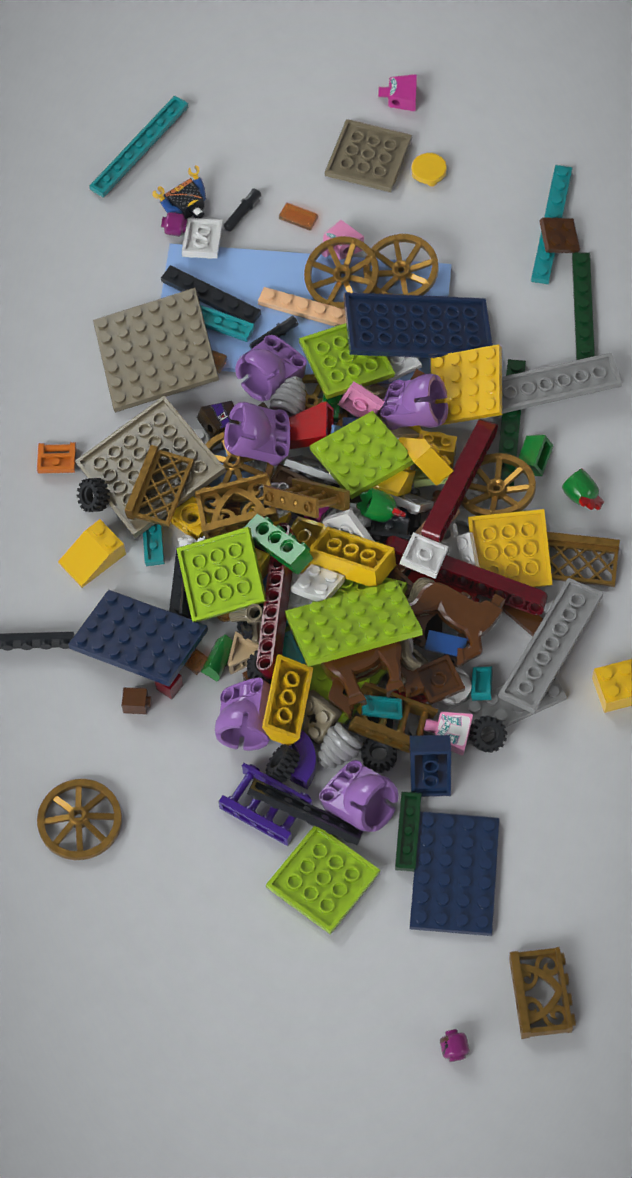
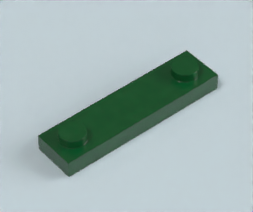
(408, 831)

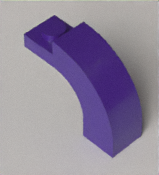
(306, 767)

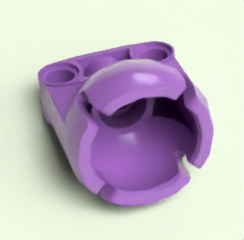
(269, 367)
(414, 403)
(260, 435)
(243, 715)
(360, 797)

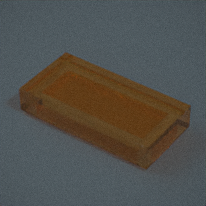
(298, 216)

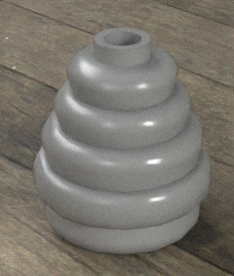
(289, 397)
(339, 746)

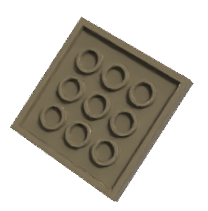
(368, 155)

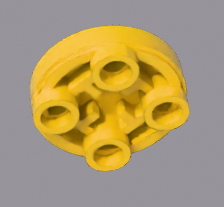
(429, 168)

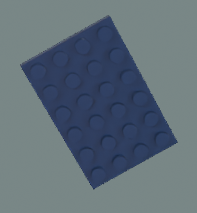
(138, 637)
(455, 874)

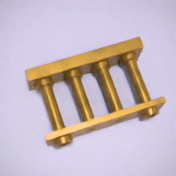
(306, 497)
(385, 735)

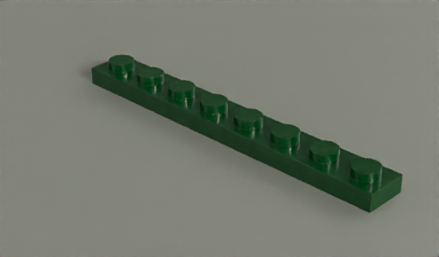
(582, 305)
(510, 425)

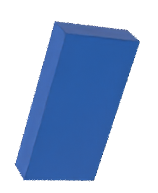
(444, 643)

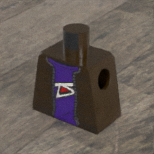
(215, 417)

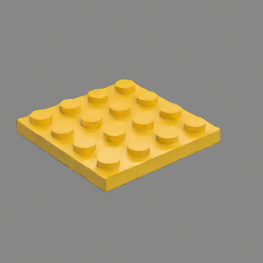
(471, 383)
(514, 545)

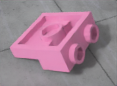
(360, 401)

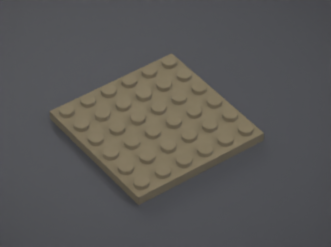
(155, 350)
(124, 451)

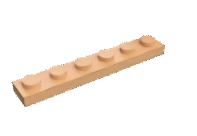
(302, 307)

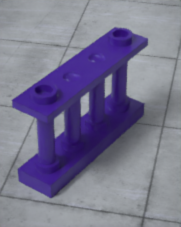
(248, 813)

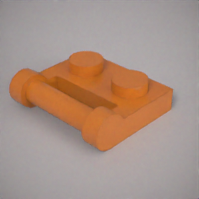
(56, 461)

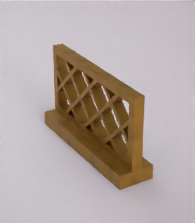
(143, 485)
(584, 543)

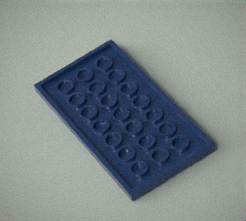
(414, 325)

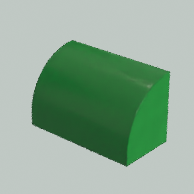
(536, 453)
(218, 658)

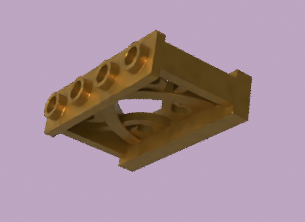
(227, 491)
(527, 1017)

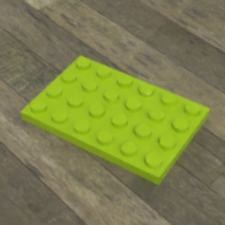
(353, 623)

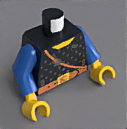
(185, 198)

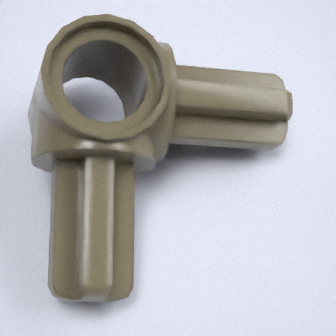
(248, 615)

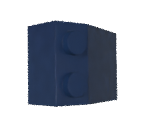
(430, 765)

